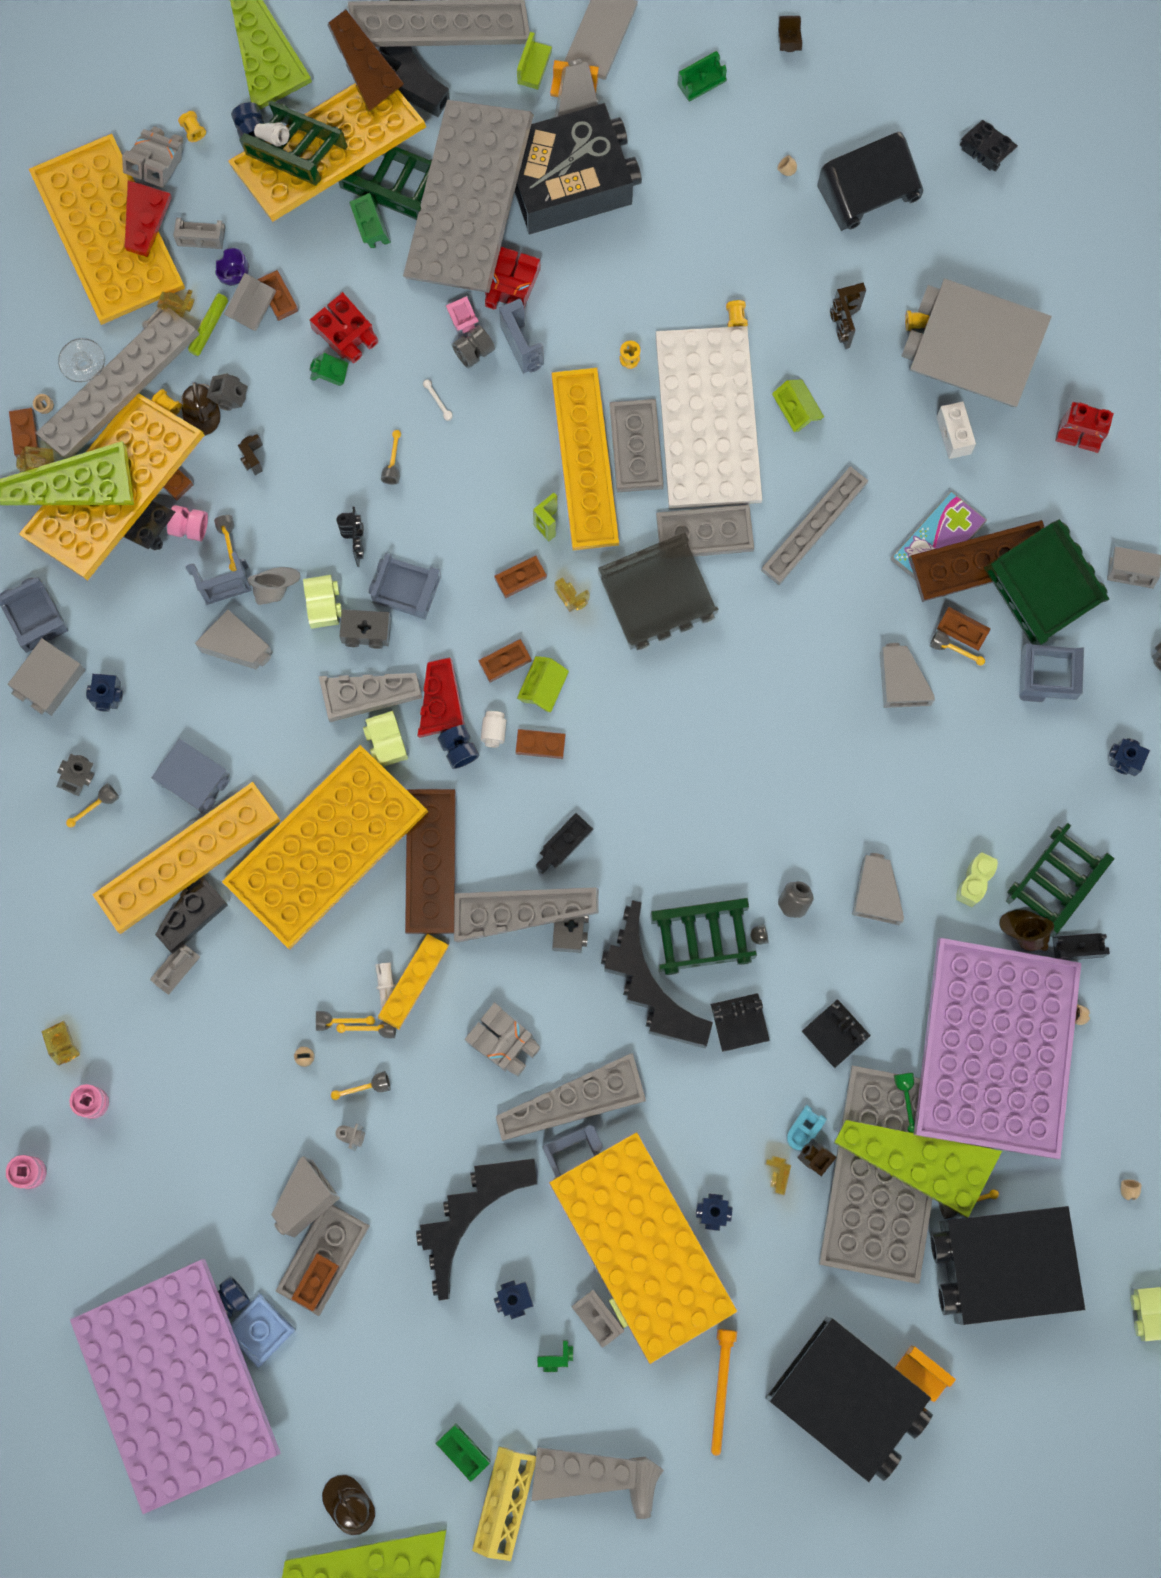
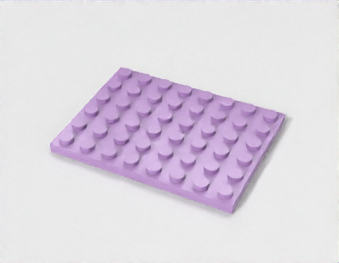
(998, 1049)
(174, 1386)

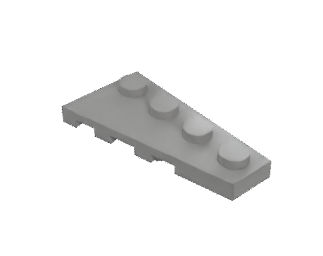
(359, 695)
(575, 1473)

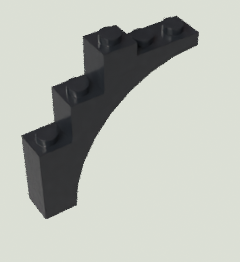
(418, 85)
(628, 961)
(444, 1237)

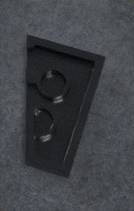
(194, 909)

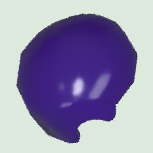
(231, 267)

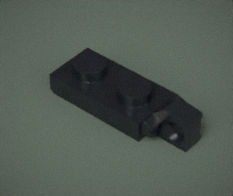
(564, 842)

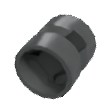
(473, 346)

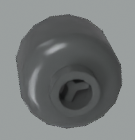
(795, 899)

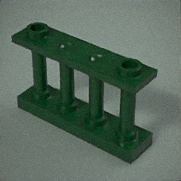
(290, 161)
(392, 198)
(1082, 882)
(712, 913)

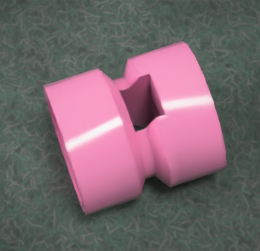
(187, 523)
(89, 1101)
(26, 1172)

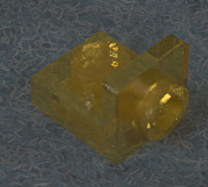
(175, 303)
(33, 458)
(567, 595)
(60, 1043)
(779, 1179)

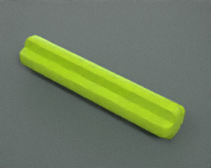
(208, 324)

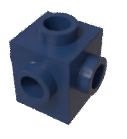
(104, 692)
(1128, 757)
(703, 1212)
(523, 1299)

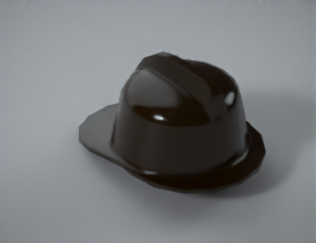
(199, 409)
(1028, 929)
(348, 1505)

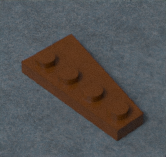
(369, 69)

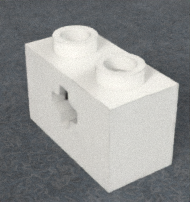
(956, 430)

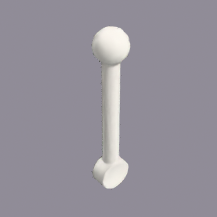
(446, 414)

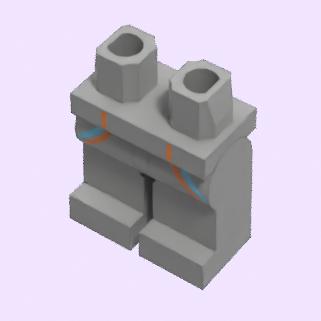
(153, 154)
(511, 1040)

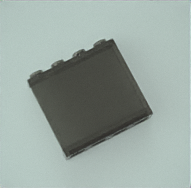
(657, 592)

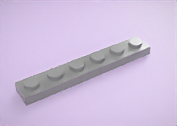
(814, 525)

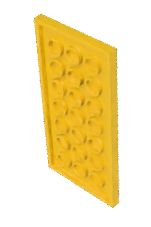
(366, 137)
(88, 207)
(88, 533)
(324, 847)
(643, 1247)

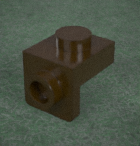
(789, 33)
(246, 449)
(816, 1157)

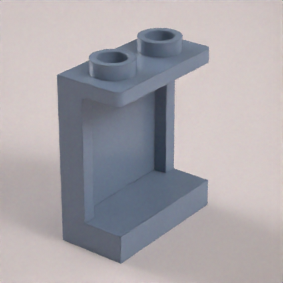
(511, 320)
(404, 586)
(32, 613)
(191, 776)

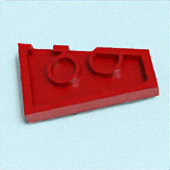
(144, 216)
(441, 699)

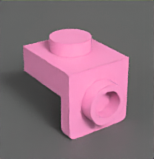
(462, 315)

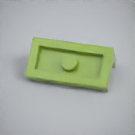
(533, 63)
(797, 404)
(543, 517)
(543, 683)

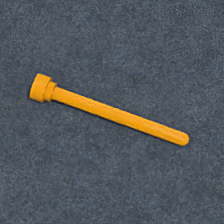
(726, 1341)

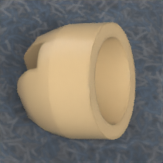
(787, 166)
(39, 405)
(1084, 1015)
(304, 1062)
(1130, 1189)

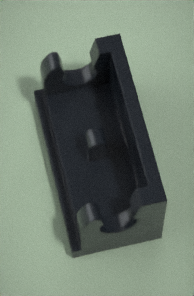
(1080, 946)

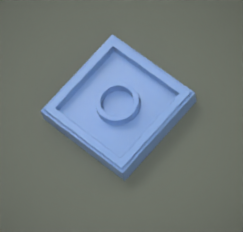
(260, 1330)

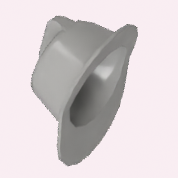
(272, 584)

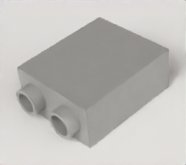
(976, 341)

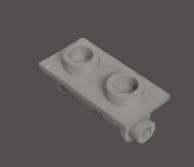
(174, 969)
(350, 1135)

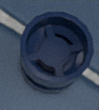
(246, 117)
(461, 754)
(232, 1296)

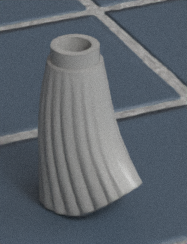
(643, 1494)

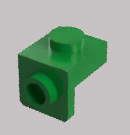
(328, 369)
(552, 1362)

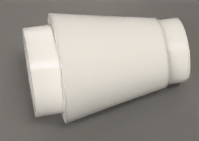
(273, 133)

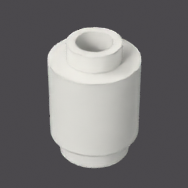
(493, 729)

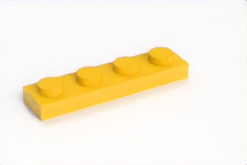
(413, 981)

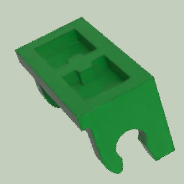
(702, 76)
(369, 220)
(463, 1452)

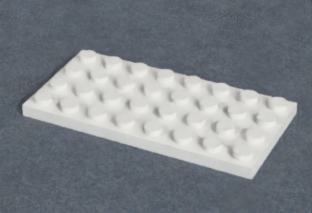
(708, 417)

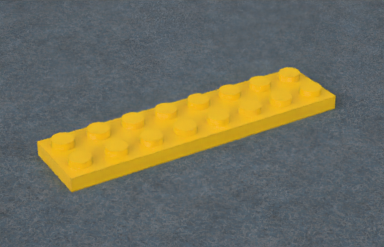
(585, 459)
(186, 858)

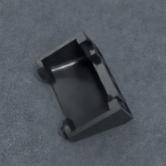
(869, 179)

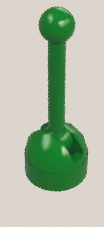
(904, 1083)

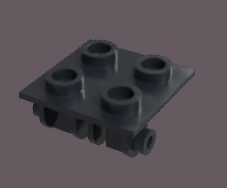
(988, 143)
(149, 526)
(352, 528)
(740, 1022)
(836, 1033)

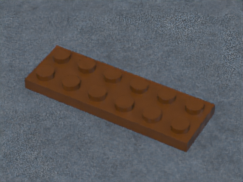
(961, 564)
(431, 864)

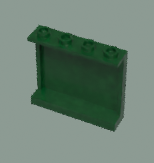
(1046, 582)

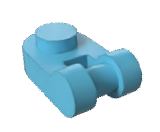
(798, 1134)

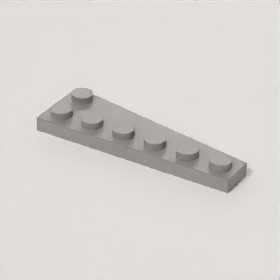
(507, 911)
(592, 1094)

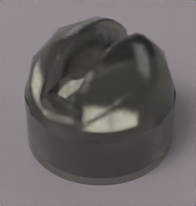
(759, 935)

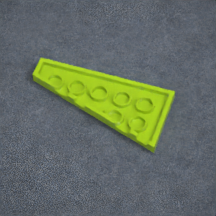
(266, 54)
(84, 479)
(936, 1167)
(395, 1558)

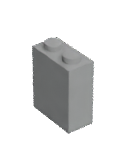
(45, 678)

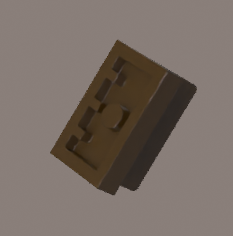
(846, 303)

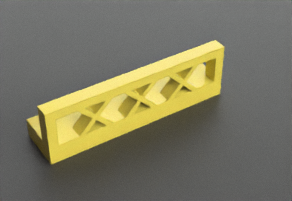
(499, 1504)

